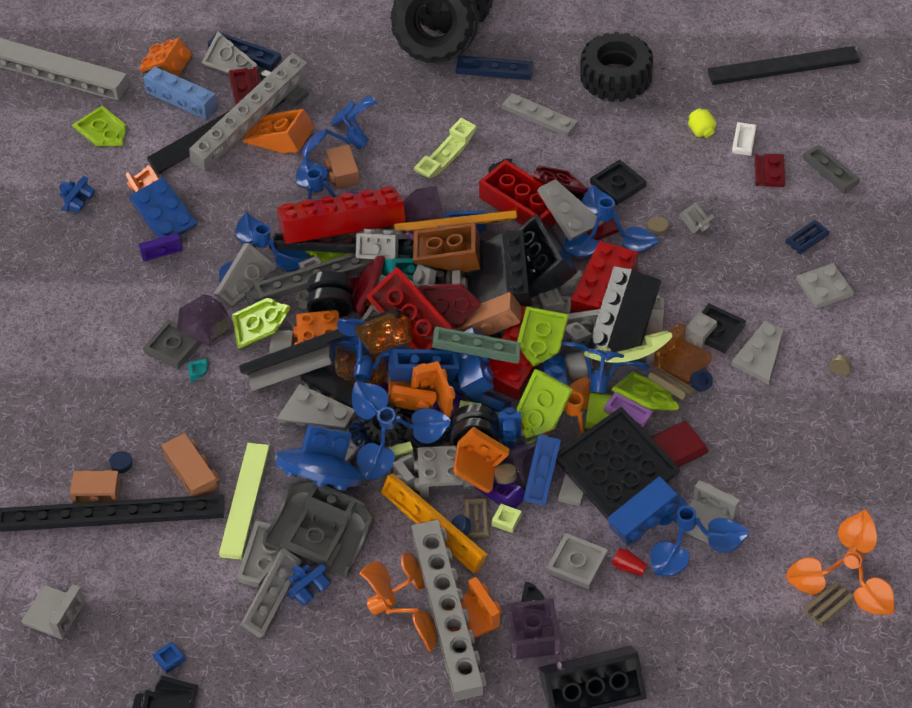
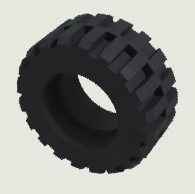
(612, 82)

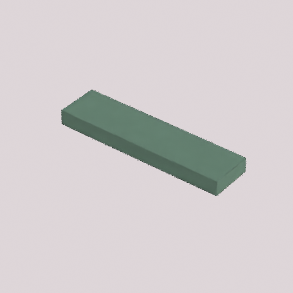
(476, 345)

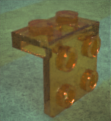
(384, 333)
(680, 356)
(345, 366)

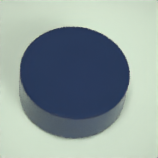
(701, 380)
(120, 462)
(462, 523)

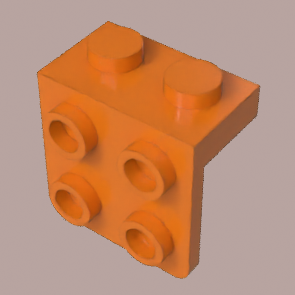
(170, 56)
(314, 324)
(434, 378)
(409, 398)
(477, 459)
(482, 611)

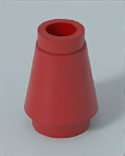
(628, 562)

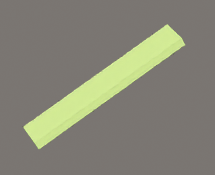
(244, 501)

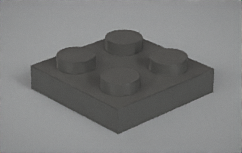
(171, 345)

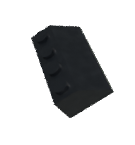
(625, 310)
(594, 680)

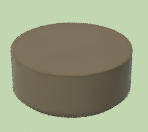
(658, 226)
(840, 365)
(505, 473)

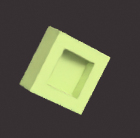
(402, 449)
(506, 518)

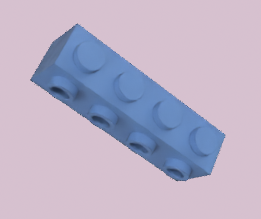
(180, 93)

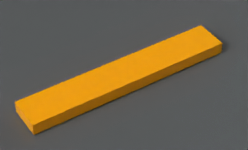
(478, 219)
(420, 511)

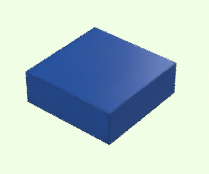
(169, 657)

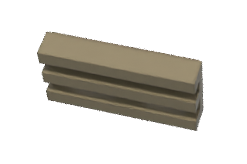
(671, 384)
(477, 534)
(841, 592)

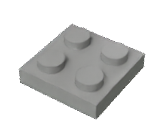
(824, 285)
(577, 561)

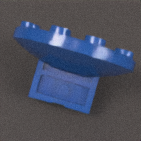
(321, 459)

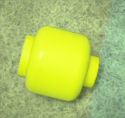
(702, 123)

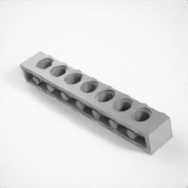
(248, 112)
(462, 685)

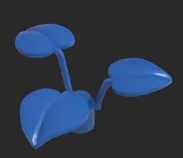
(355, 135)
(313, 177)
(603, 206)
(253, 230)
(364, 364)
(600, 379)
(372, 399)
(723, 537)

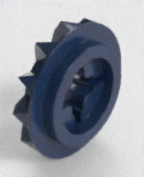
(358, 437)

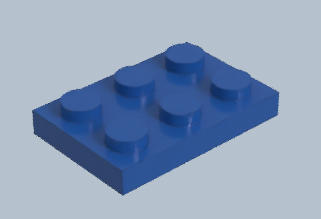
(162, 209)

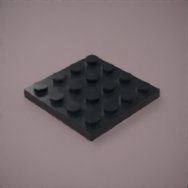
(614, 462)

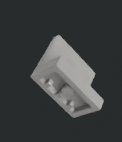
(378, 243)
(54, 610)

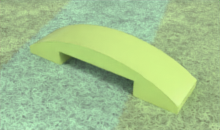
(452, 147)
(653, 343)

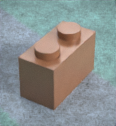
(342, 167)
(95, 486)

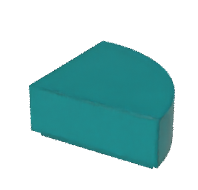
(197, 368)

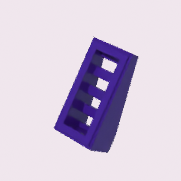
(512, 498)

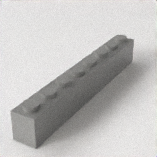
(63, 70)

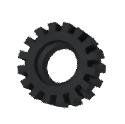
(375, 434)

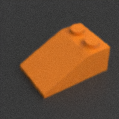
(281, 131)

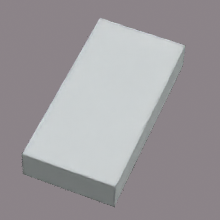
(744, 138)

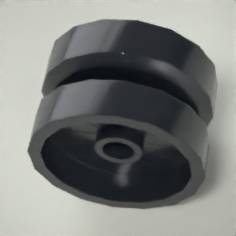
(330, 292)
(473, 416)

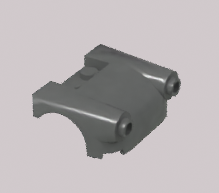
(320, 526)

